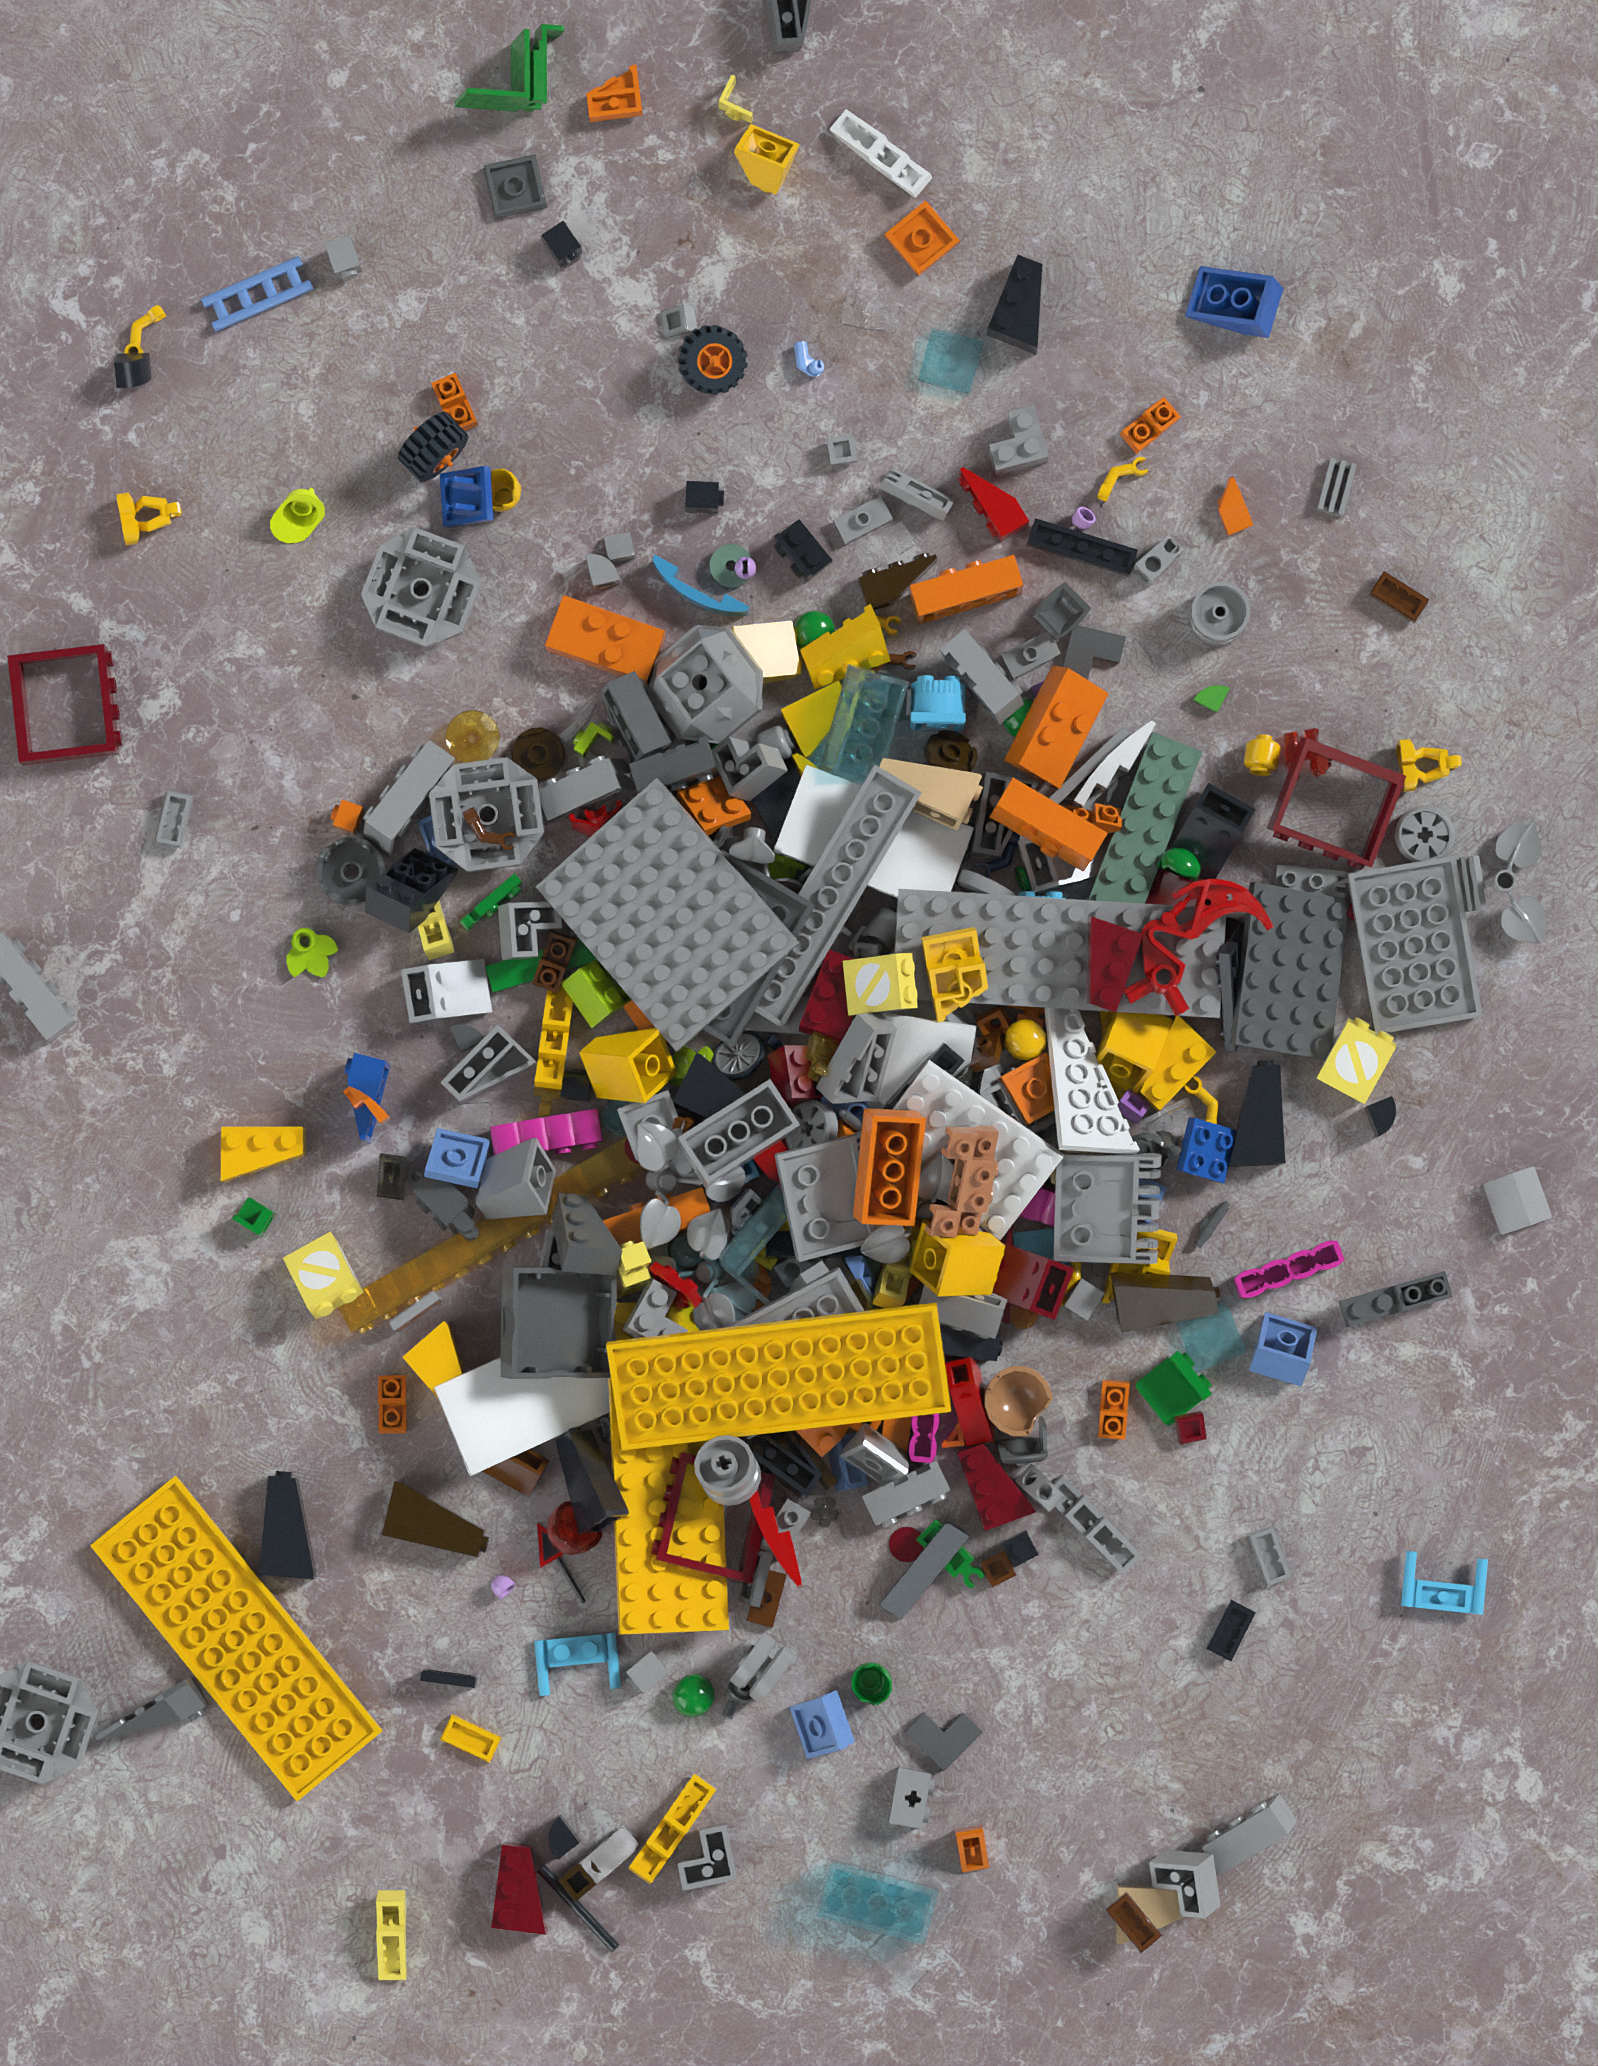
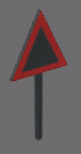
(548, 1553)

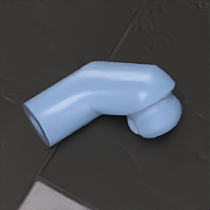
(805, 362)

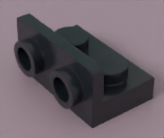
(802, 550)

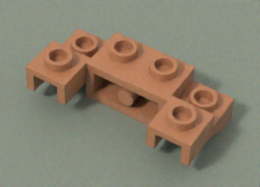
(970, 1182)

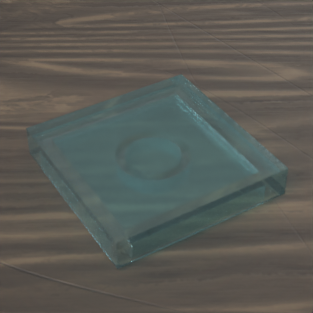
(950, 361)
(1211, 1338)

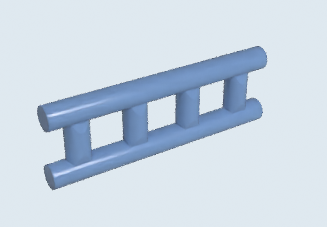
(250, 309)

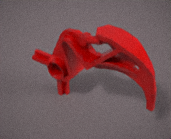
(1158, 957)

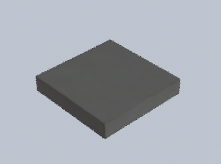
(515, 186)
(753, 1592)

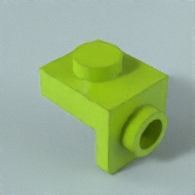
(586, 739)
(784, 867)

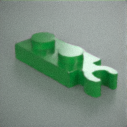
(490, 904)
(960, 1561)

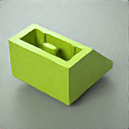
(595, 993)

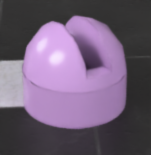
(1083, 518)
(739, 568)
(502, 1586)

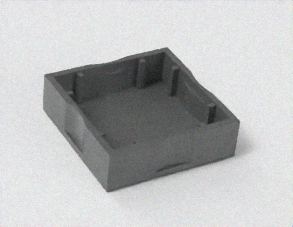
(556, 1323)

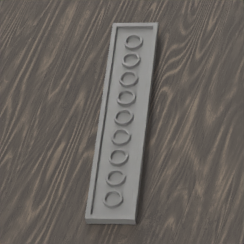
(839, 883)

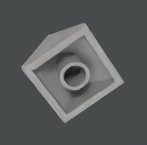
(1517, 1200)
(876, 1456)

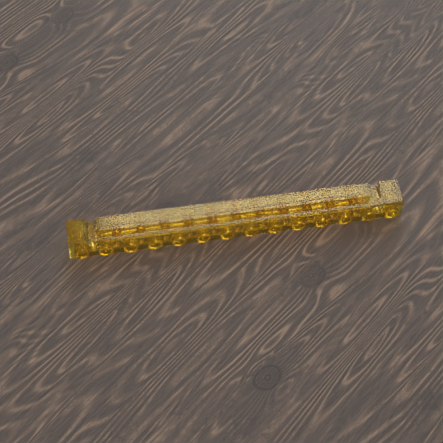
(457, 1254)

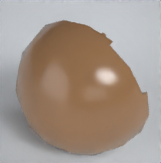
(1016, 1399)

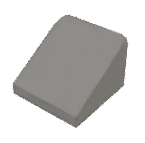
(678, 320)
(619, 547)

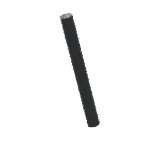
(578, 1908)

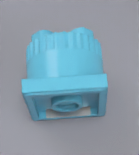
(937, 704)

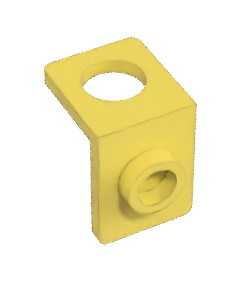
(732, 110)

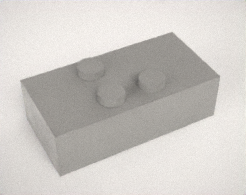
(737, 1133)

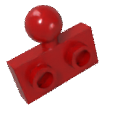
(686, 1289)

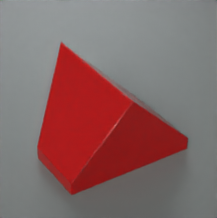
(594, 819)

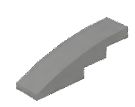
(1095, 1527)

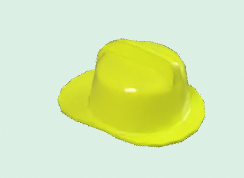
(297, 516)

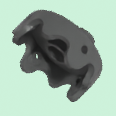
(336, 858)

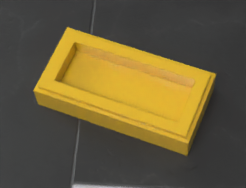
(470, 1738)

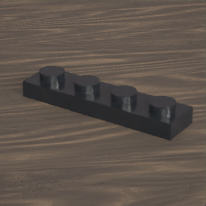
(1082, 547)
(1229, 970)

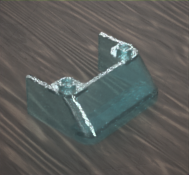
(749, 1241)

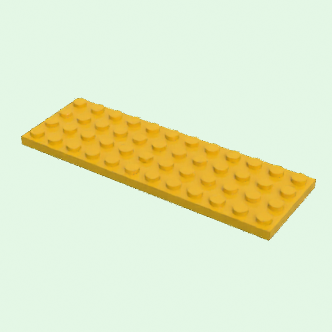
(779, 1376)
(652, 1592)
(236, 1638)

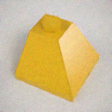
(765, 158)

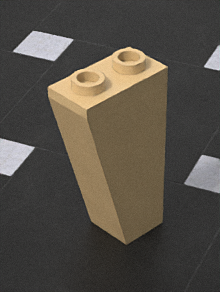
(944, 791)

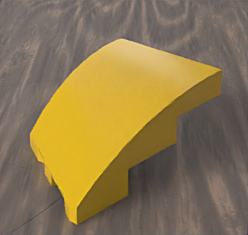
(953, 969)
(1166, 1245)

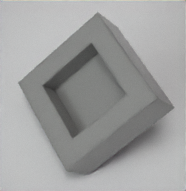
(841, 450)

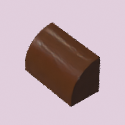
(520, 1471)

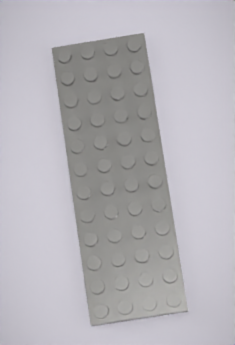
(1040, 948)

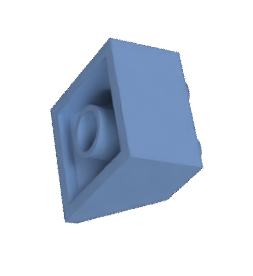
(1283, 1349)

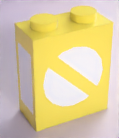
(880, 984)
(1357, 1059)
(323, 1275)

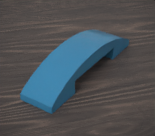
(728, 605)

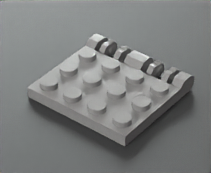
(820, 1196)
(1101, 1207)

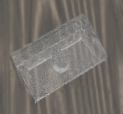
(1168, 1118)

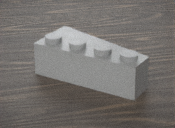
(405, 797)

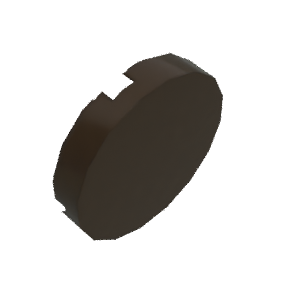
(950, 751)
(539, 753)

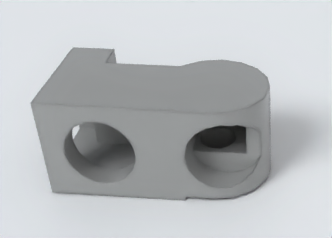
(1157, 560)
(790, 1270)
(1041, 1489)

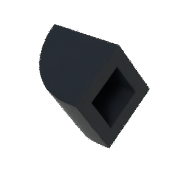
(132, 369)
(575, 1085)
(1381, 1115)
(562, 1837)

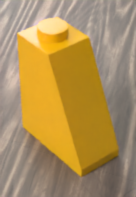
(812, 718)

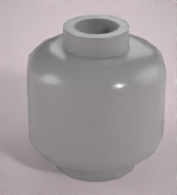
(778, 738)

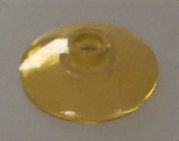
(470, 723)

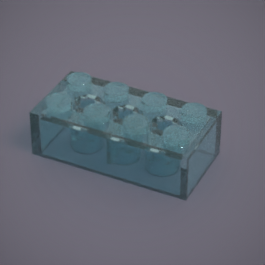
(854, 712)
(886, 1918)

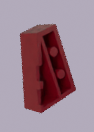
(1109, 962)
(827, 1005)
(991, 1488)
(517, 1895)

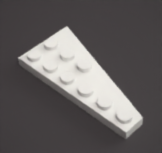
(1081, 1090)

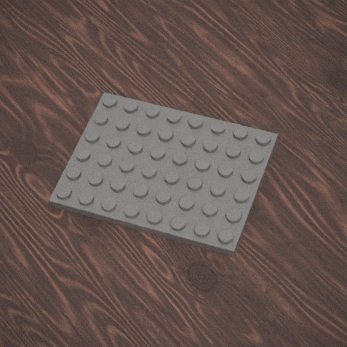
(667, 914)

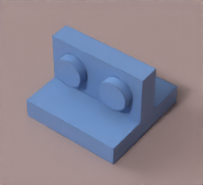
(457, 1158)
(822, 1725)

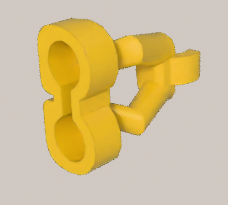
(128, 510)
(1407, 757)

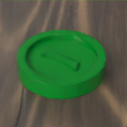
(1022, 879)

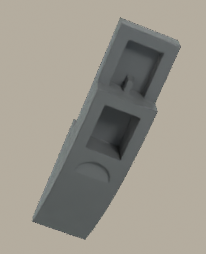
(1395, 1299)

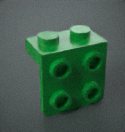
(1174, 1387)

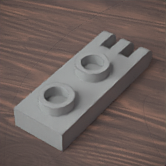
(917, 494)
(1311, 880)

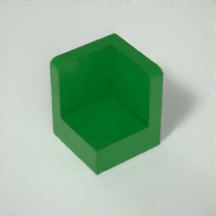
(254, 1216)

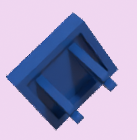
(466, 497)
(1206, 1150)

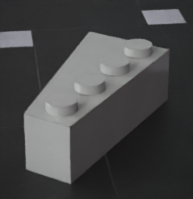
(32, 991)

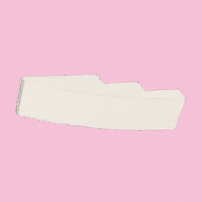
(880, 153)
(1121, 758)

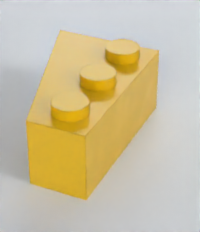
(855, 643)
(1178, 1062)
(258, 1148)

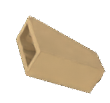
(1157, 1904)

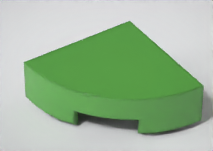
(1212, 697)

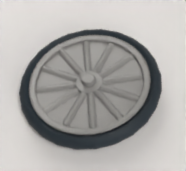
(742, 1058)

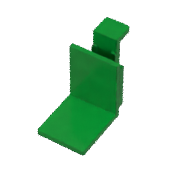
(527, 76)

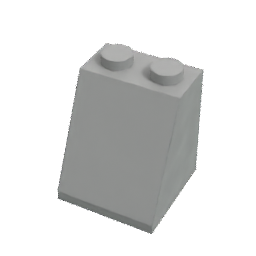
(516, 1182)

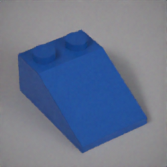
(1235, 300)
(369, 1077)

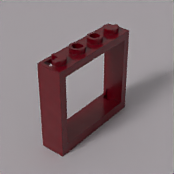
(20, 707)
(1381, 820)
(666, 1521)

